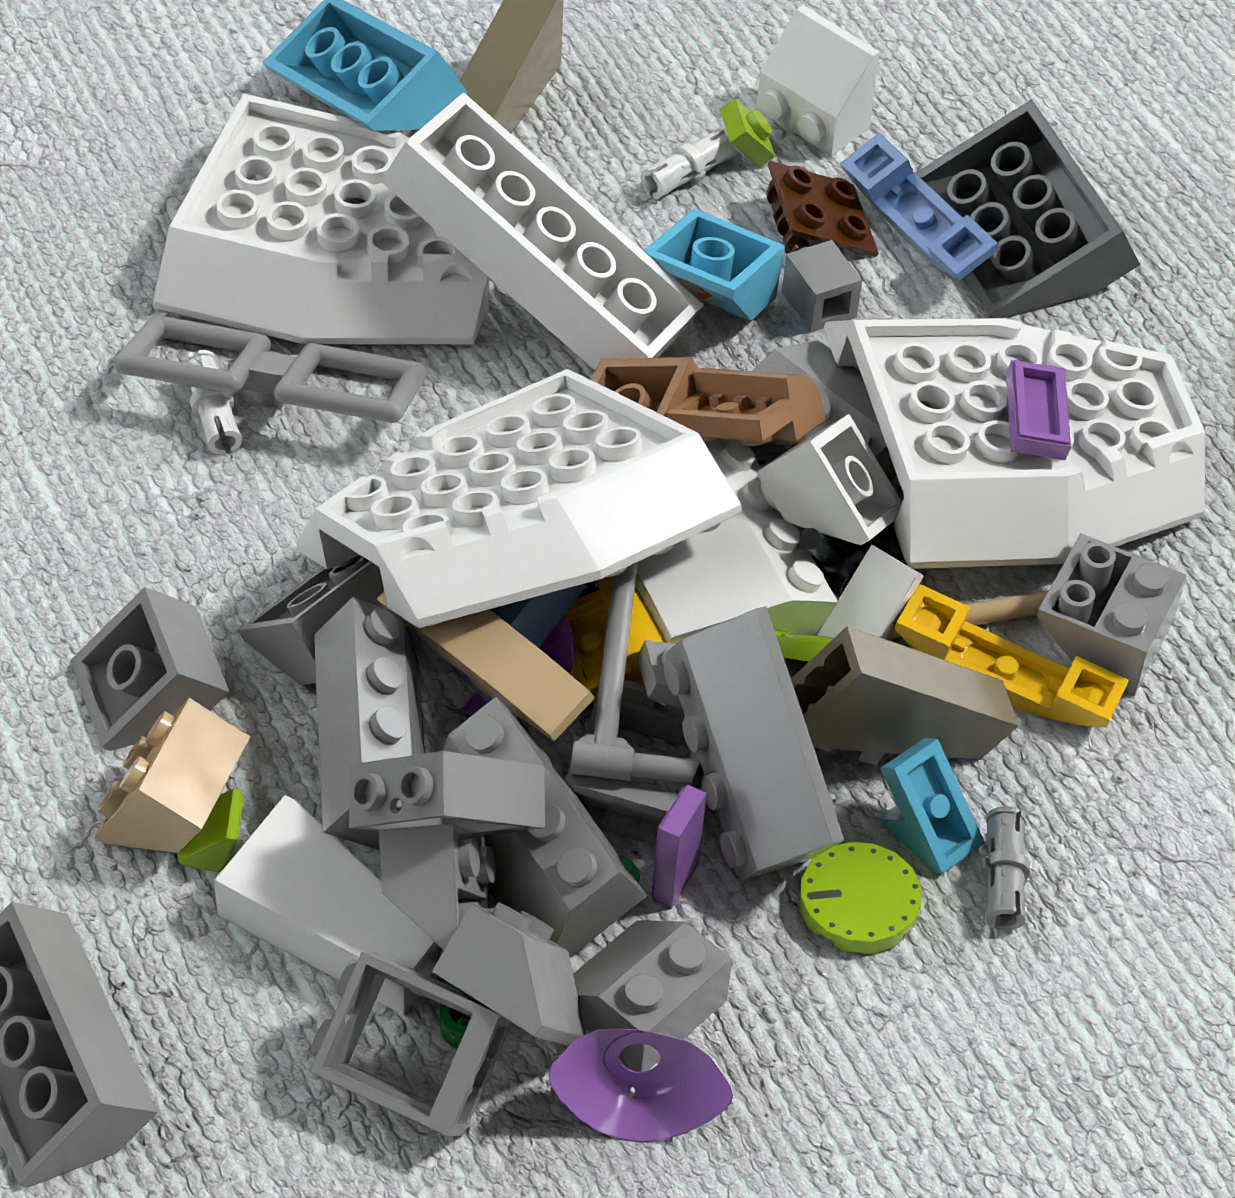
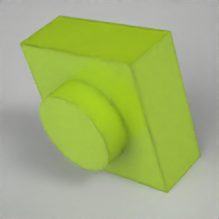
(748, 132)

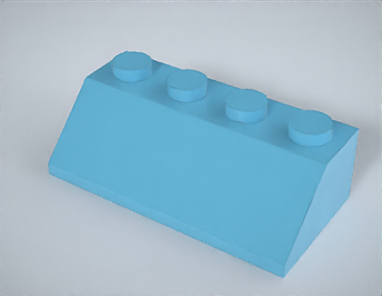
(365, 68)

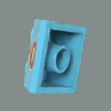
(721, 263)

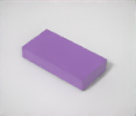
(1038, 410)
(678, 846)

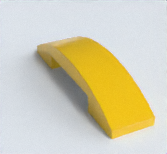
(1033, 683)

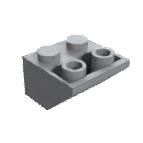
(1112, 608)
(435, 875)

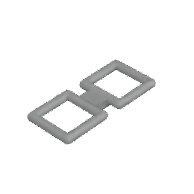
(271, 372)

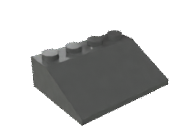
(1039, 210)

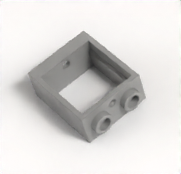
(447, 788)
(626, 805)
(468, 1071)

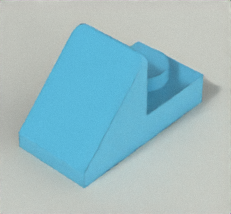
(930, 807)

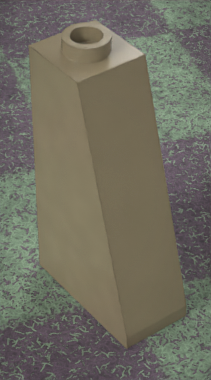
(515, 59)
(889, 697)

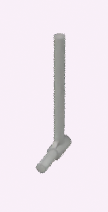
(604, 753)

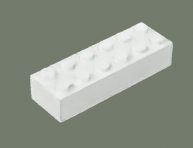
(538, 237)

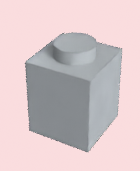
(821, 285)

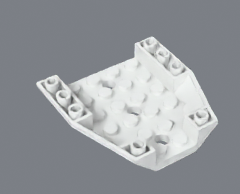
(297, 255)
(523, 501)
(987, 506)

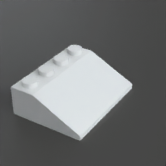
(737, 566)

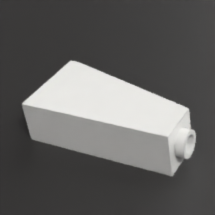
(318, 902)

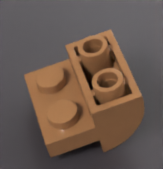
(750, 407)

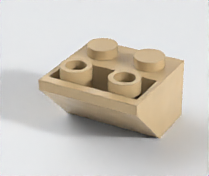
(171, 780)

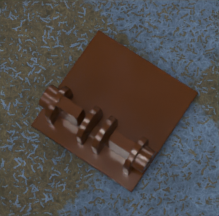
(816, 210)

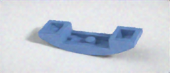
(916, 210)

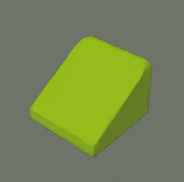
(216, 840)

